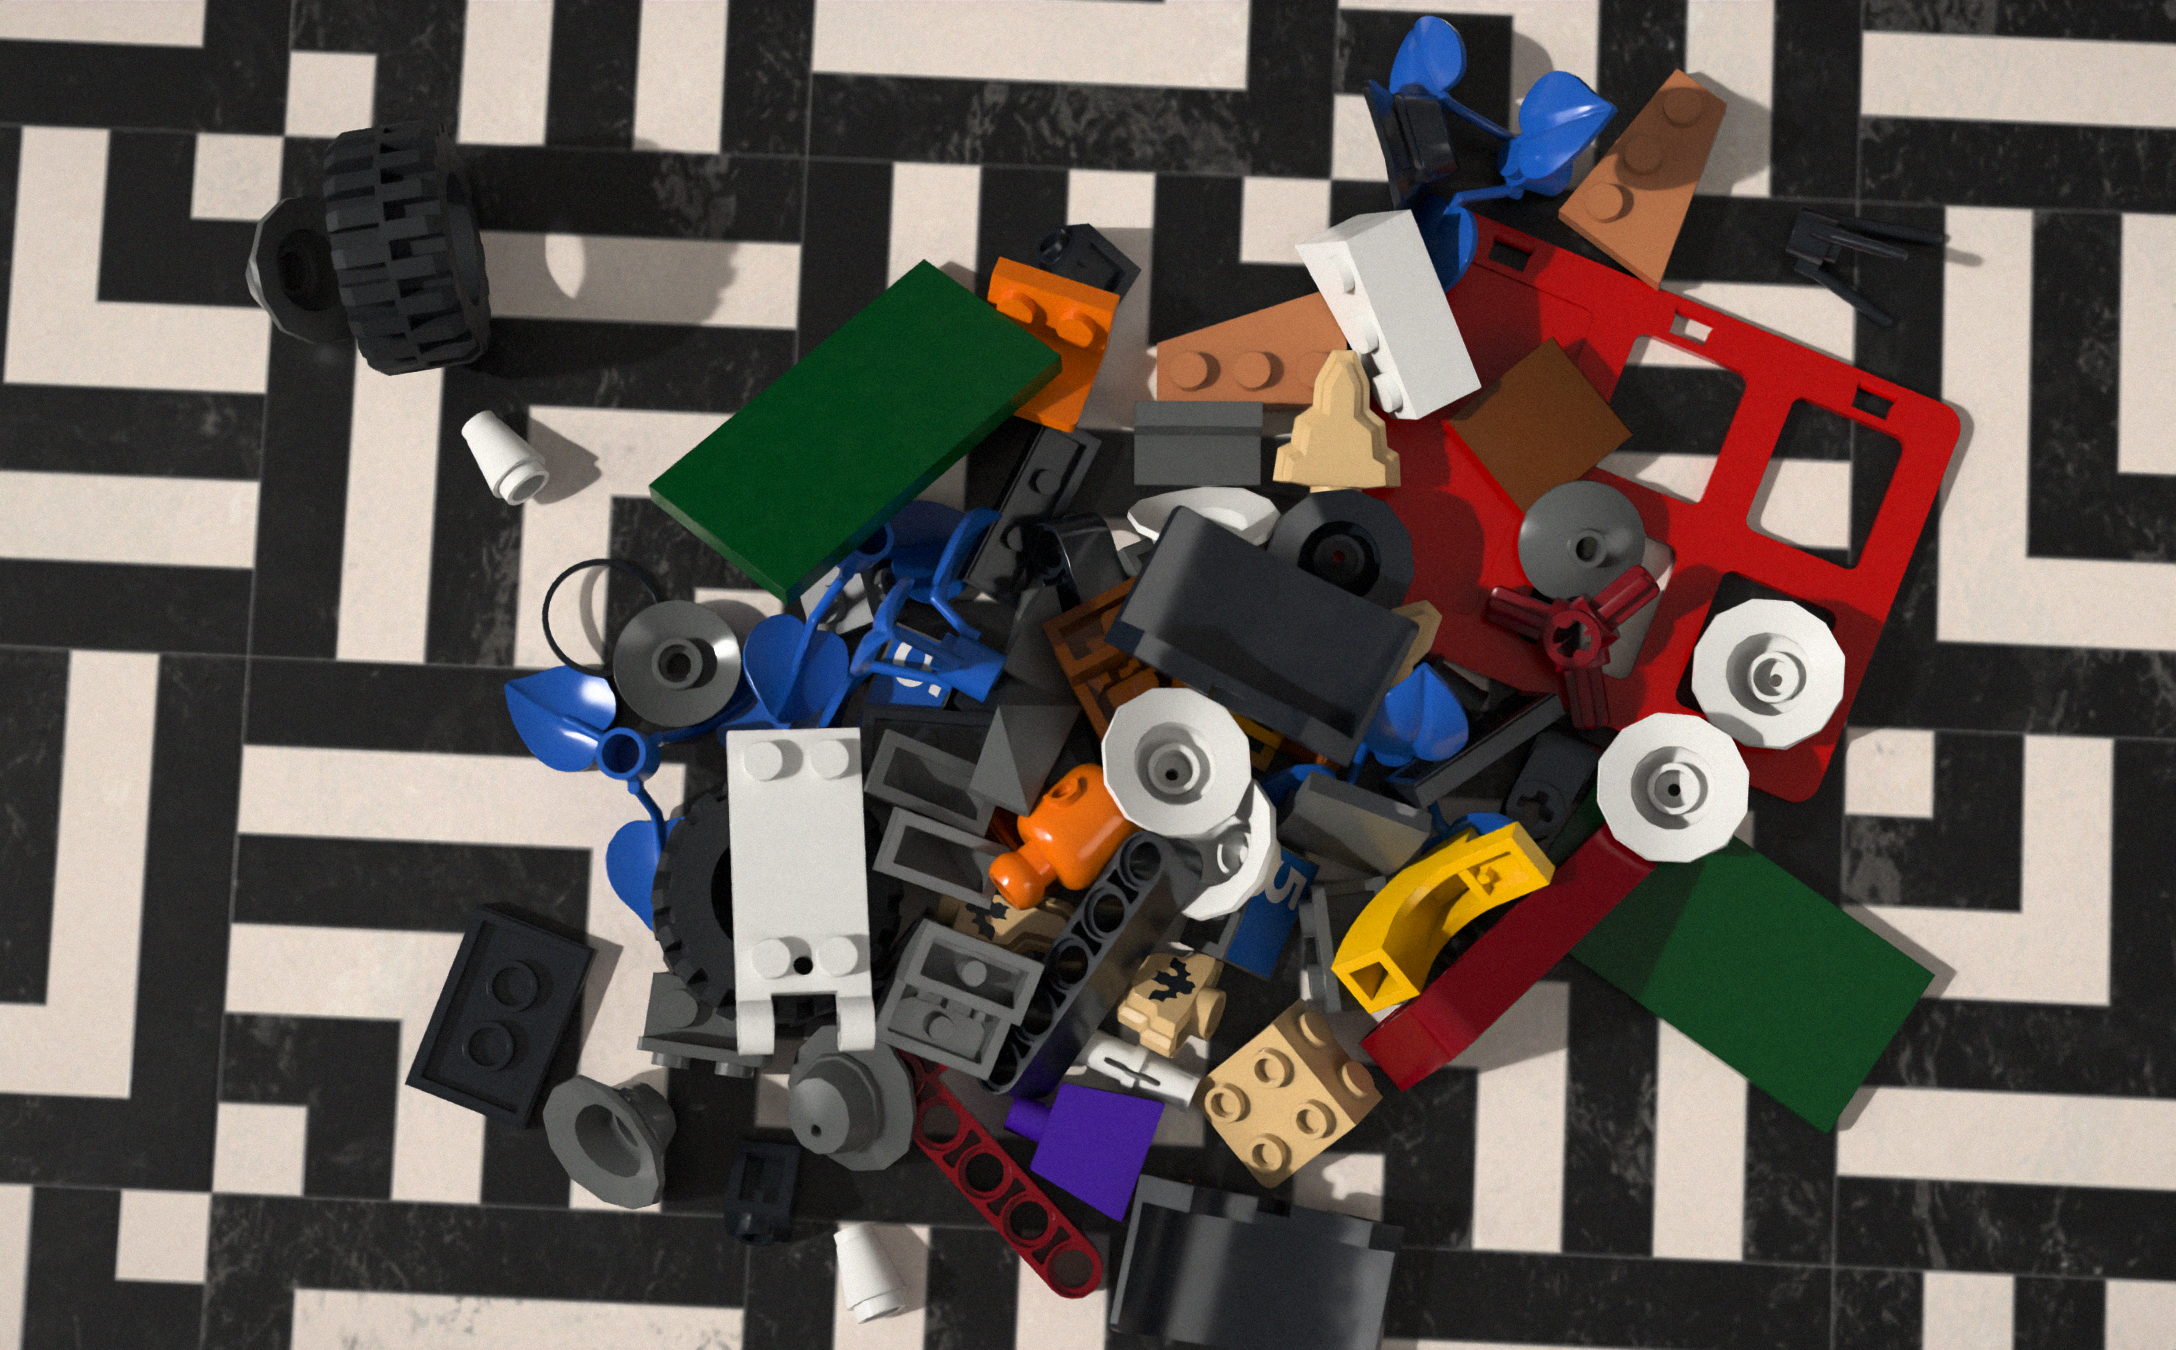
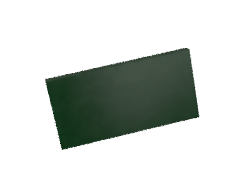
(855, 431)
(1752, 970)

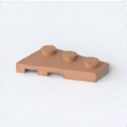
(1647, 179)
(1253, 357)

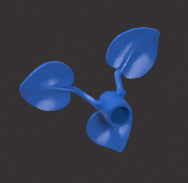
(1557, 125)
(959, 660)
(800, 667)
(1414, 720)
(564, 726)

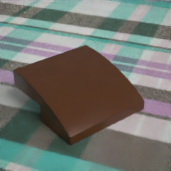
(1540, 425)
(1096, 671)

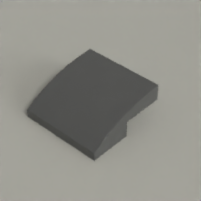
(1351, 825)
(955, 998)

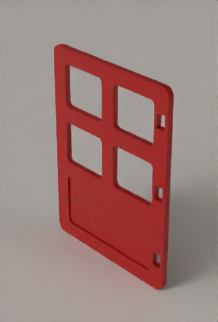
(1469, 526)

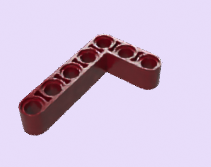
(1505, 960)
(1016, 1187)

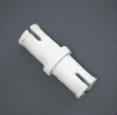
(1139, 1069)

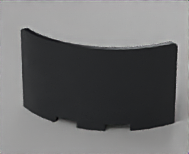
(1262, 635)
(1249, 1276)

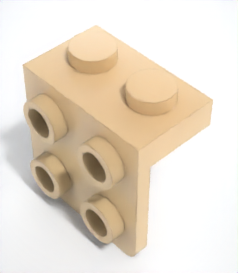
(1286, 1095)

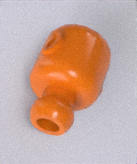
(1065, 837)

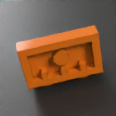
(1068, 319)

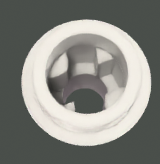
(506, 460)
(868, 1275)

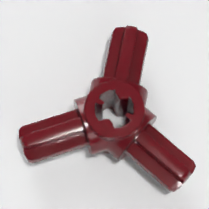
(1602, 618)

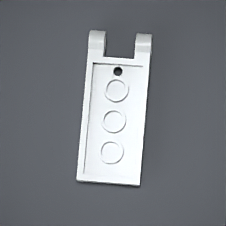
(799, 879)

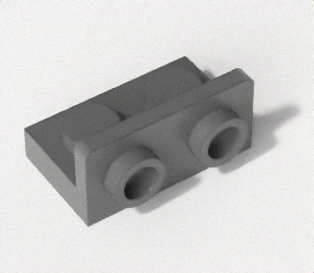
(685, 1029)

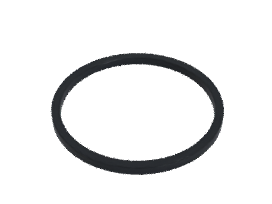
(573, 569)

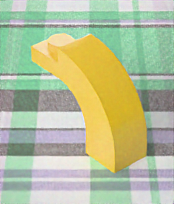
(1429, 901)

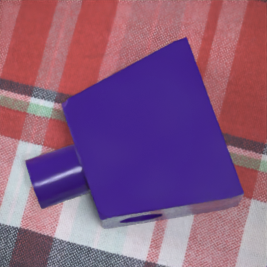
(1089, 1141)

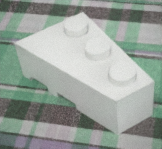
(1392, 311)

